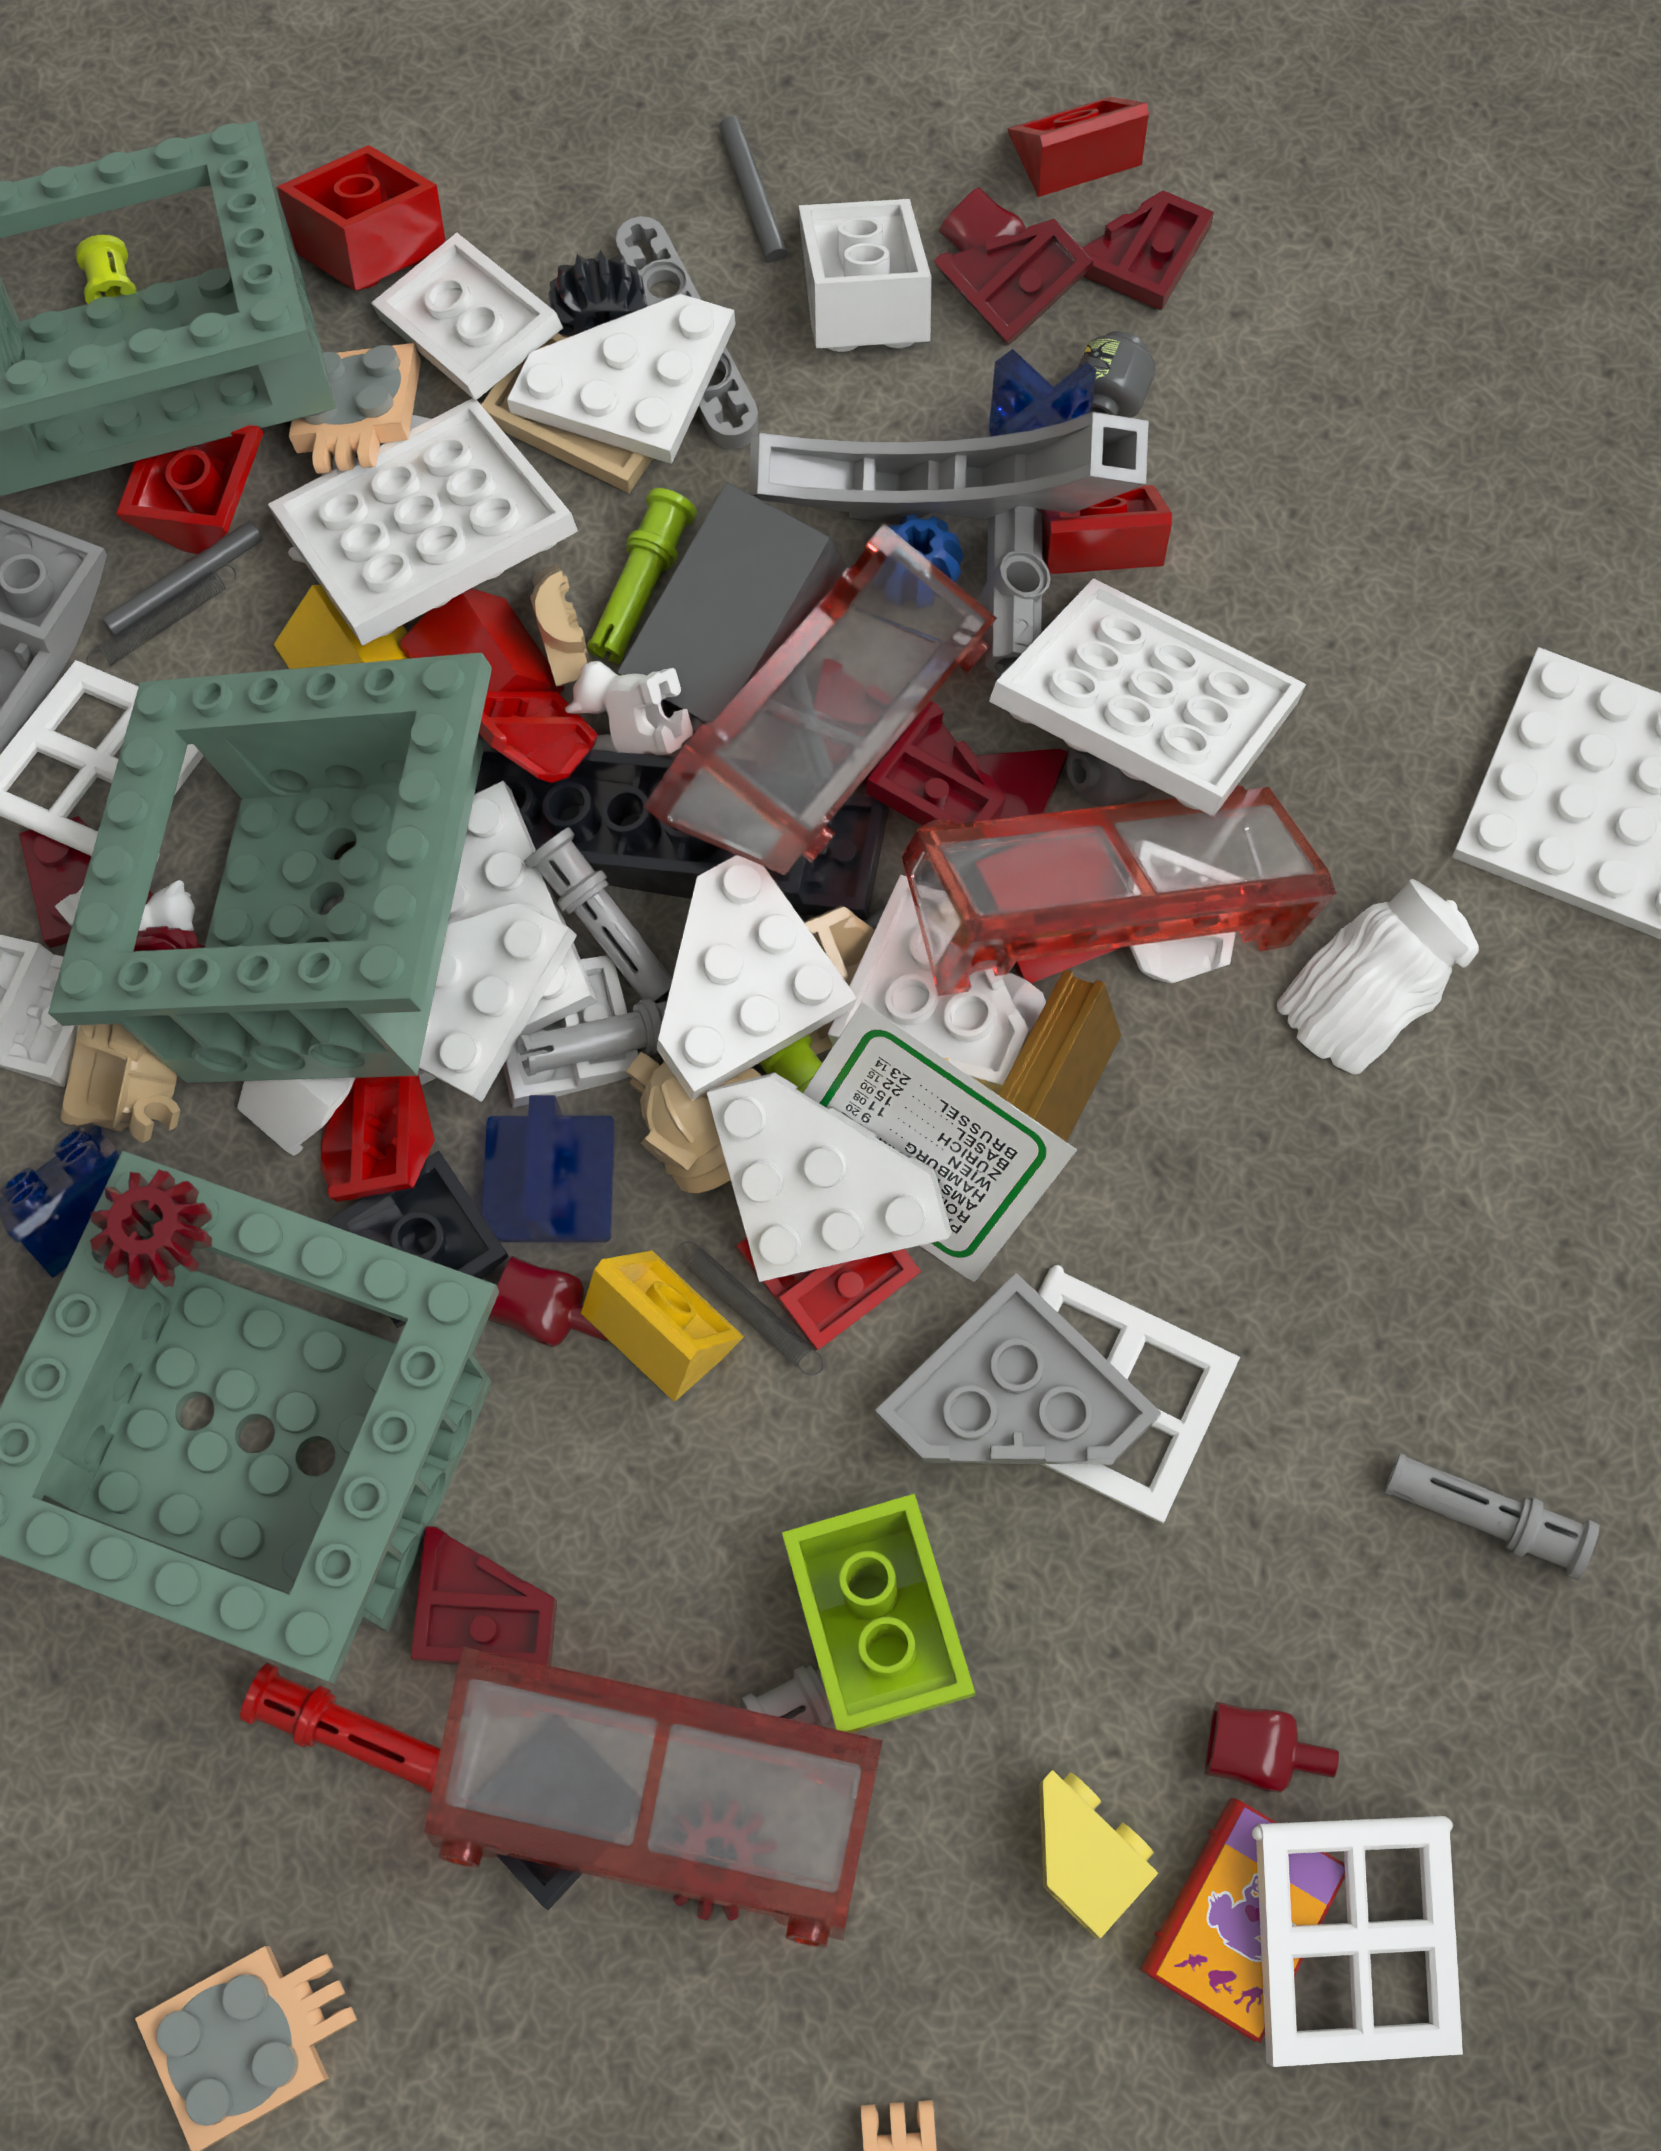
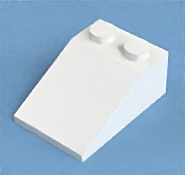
(865, 274)

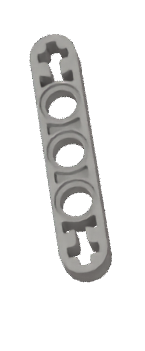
(669, 267)

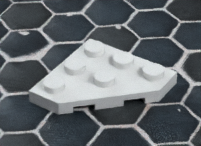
(628, 378)
(743, 979)
(487, 991)
(972, 1028)
(817, 1182)

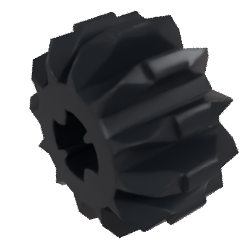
(595, 292)

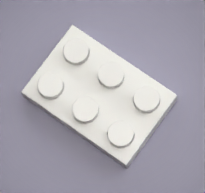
(467, 315)

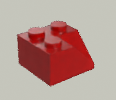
(363, 217)

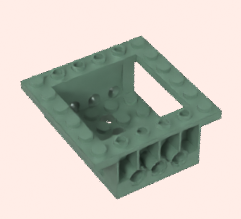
(174, 358)
(319, 763)
(103, 1434)

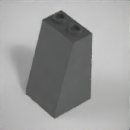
(733, 601)

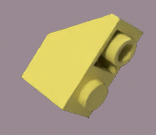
(1085, 1860)

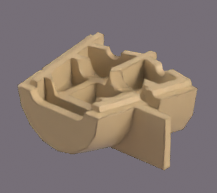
(558, 625)

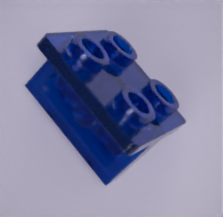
(1028, 402)
(549, 1175)
(54, 1204)

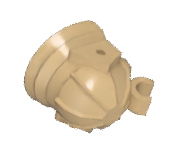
(118, 1083)
(680, 1129)

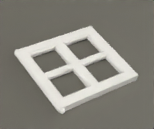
(39, 736)
(1187, 1433)
(1358, 1939)

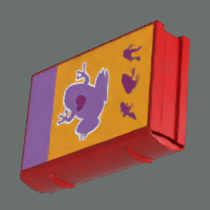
(1213, 1933)

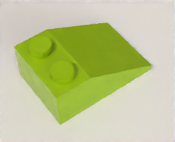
(877, 1615)

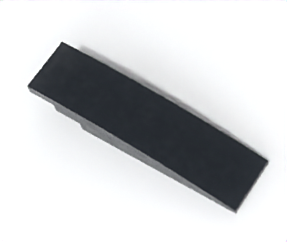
(639, 852)

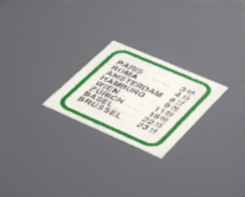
(983, 1149)

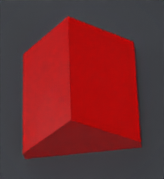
(1082, 143)
(192, 491)
(1110, 535)
(487, 625)

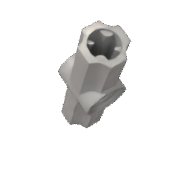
(1013, 585)

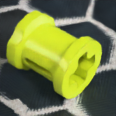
(101, 271)

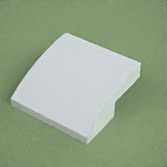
(29, 1036)
(582, 1075)

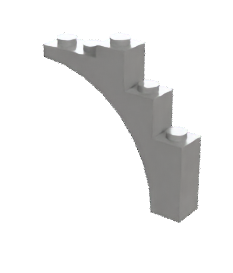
(1042, 468)

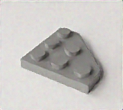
(1017, 1392)

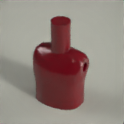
(978, 220)
(541, 1303)
(1262, 1748)

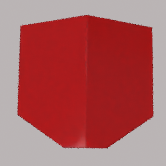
(536, 732)
(376, 1138)

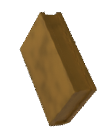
(1064, 1055)

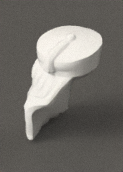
(1377, 976)

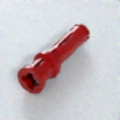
(316, 1718)

